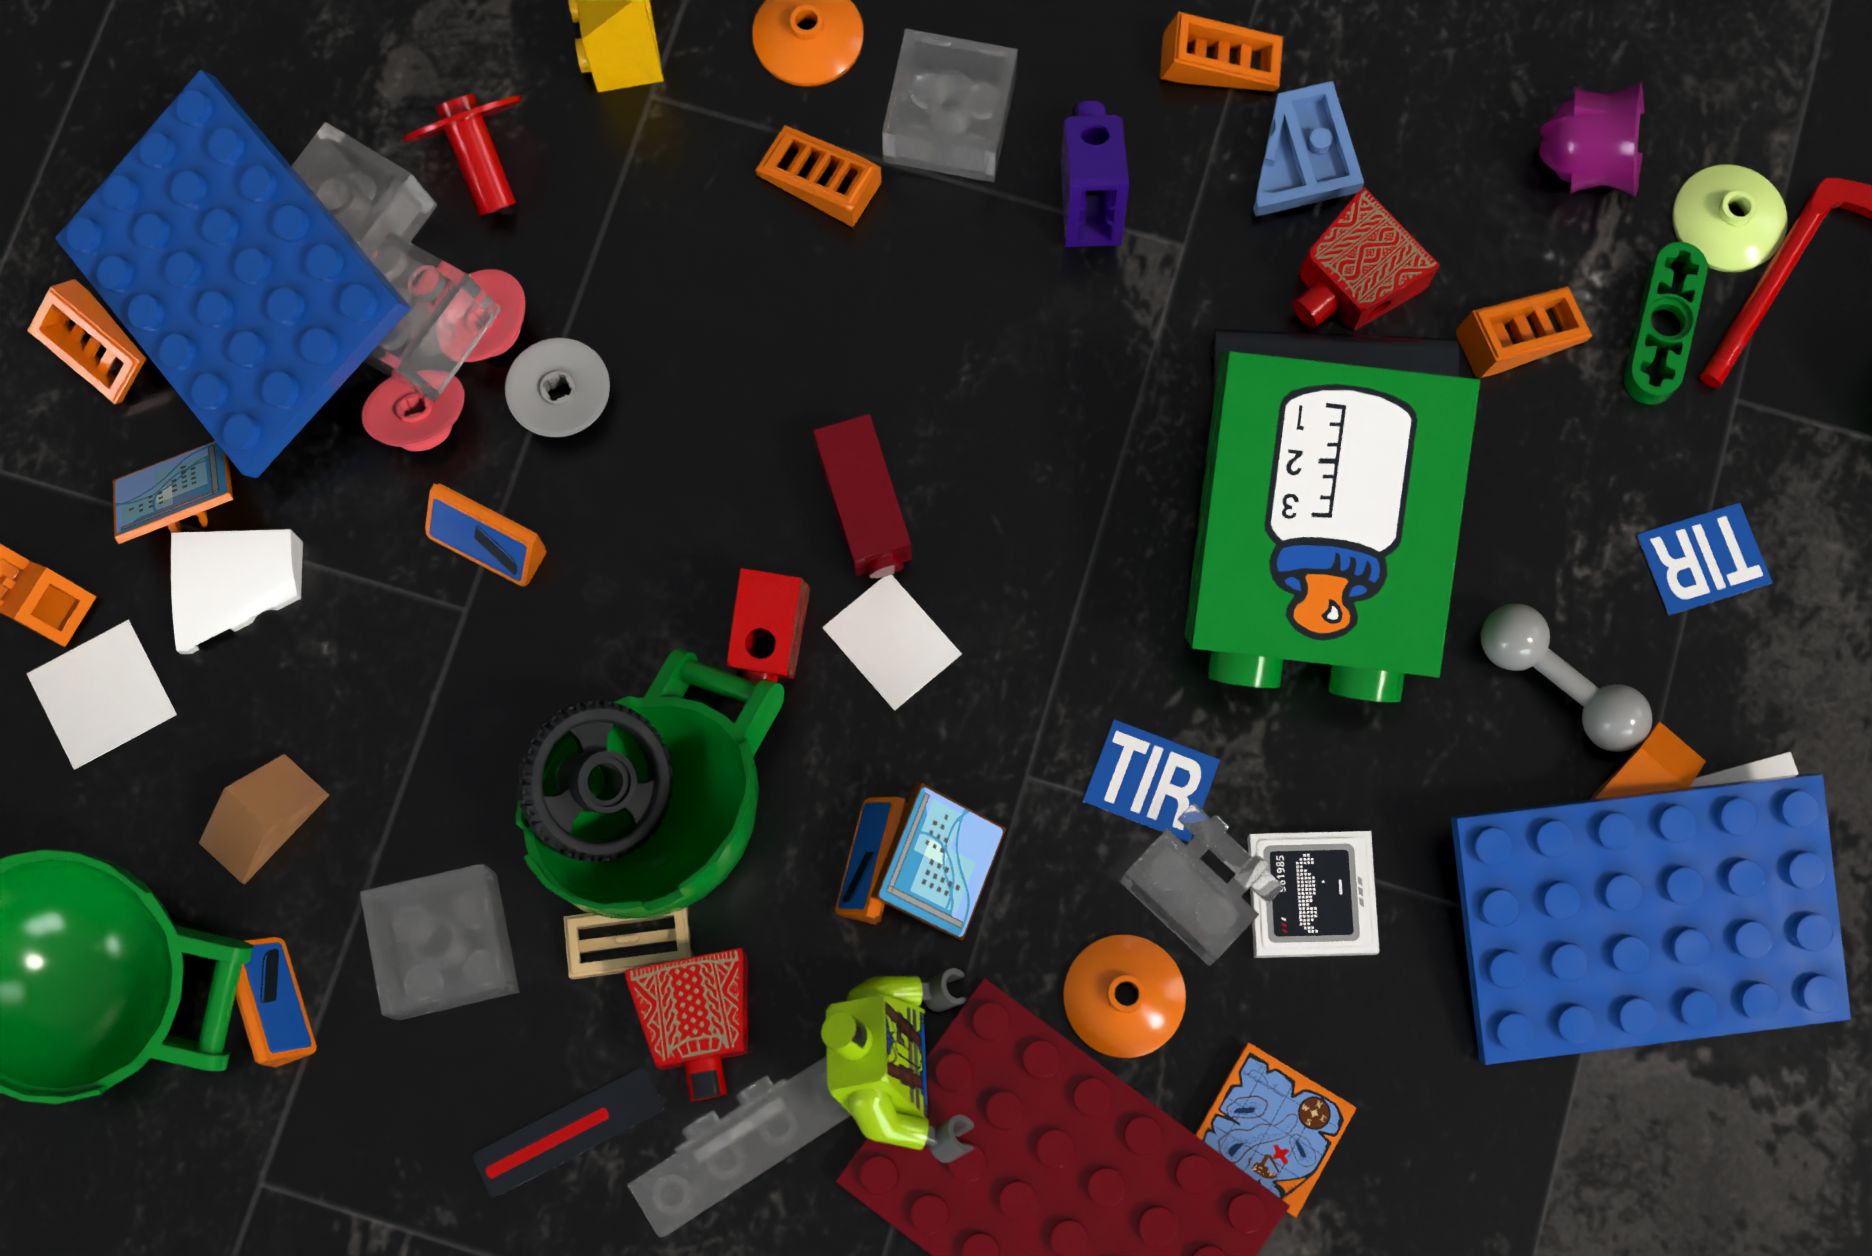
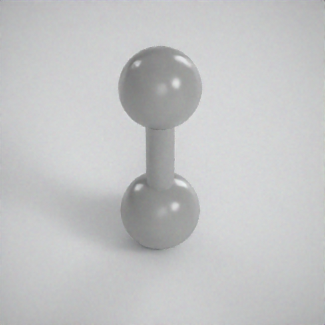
(1612, 716)

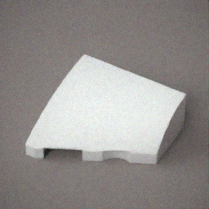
(229, 579)

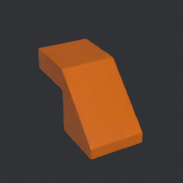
(41, 598)
(1655, 765)

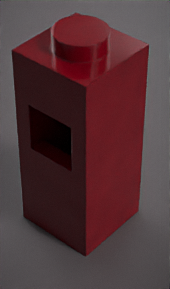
(863, 497)

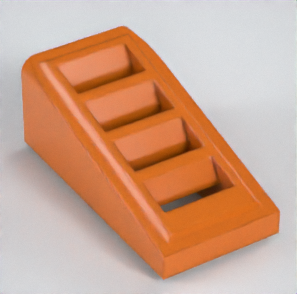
(1199, 70)
(844, 207)
(54, 330)
(1490, 347)

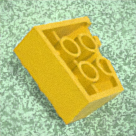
(617, 42)

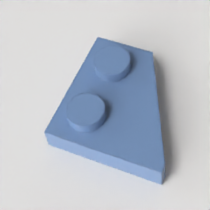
(1307, 152)

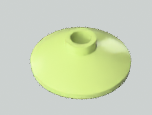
(1725, 239)

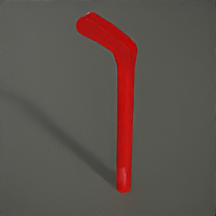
(1827, 195)

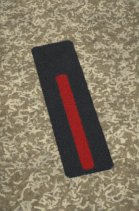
(568, 1132)

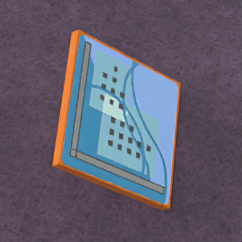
(171, 492)

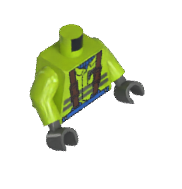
(882, 1064)

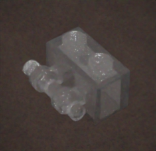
(1190, 894)

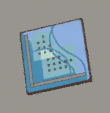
(938, 861)

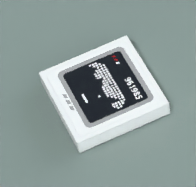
(1324, 899)

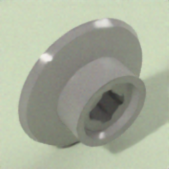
(547, 367)

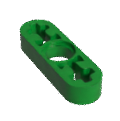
(1683, 305)

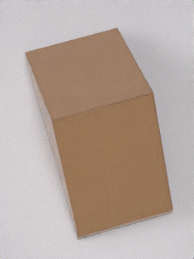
(260, 815)

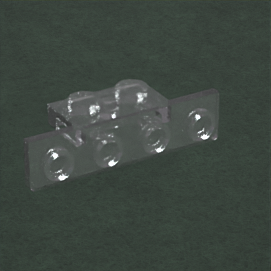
(738, 1147)

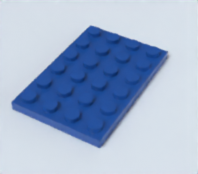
(231, 274)
(1650, 918)

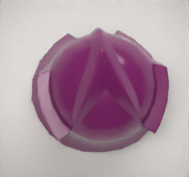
(1596, 139)

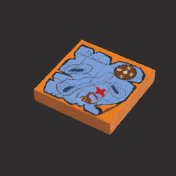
(1275, 1125)

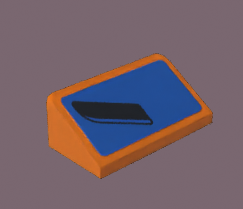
(483, 535)
(869, 849)
(273, 1005)

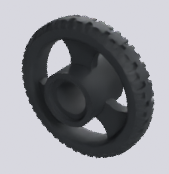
(554, 815)

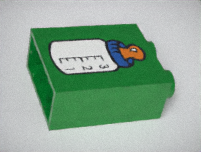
(1329, 522)

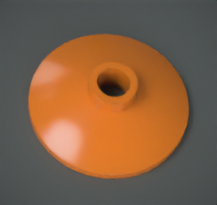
(807, 55)
(1101, 1019)

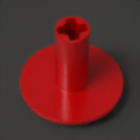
(473, 148)

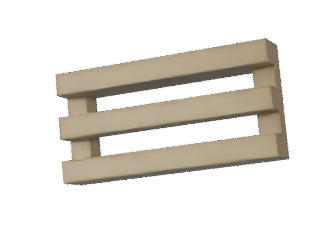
(576, 947)

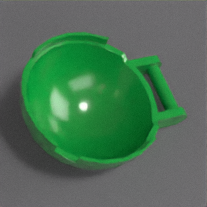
(709, 804)
(97, 978)

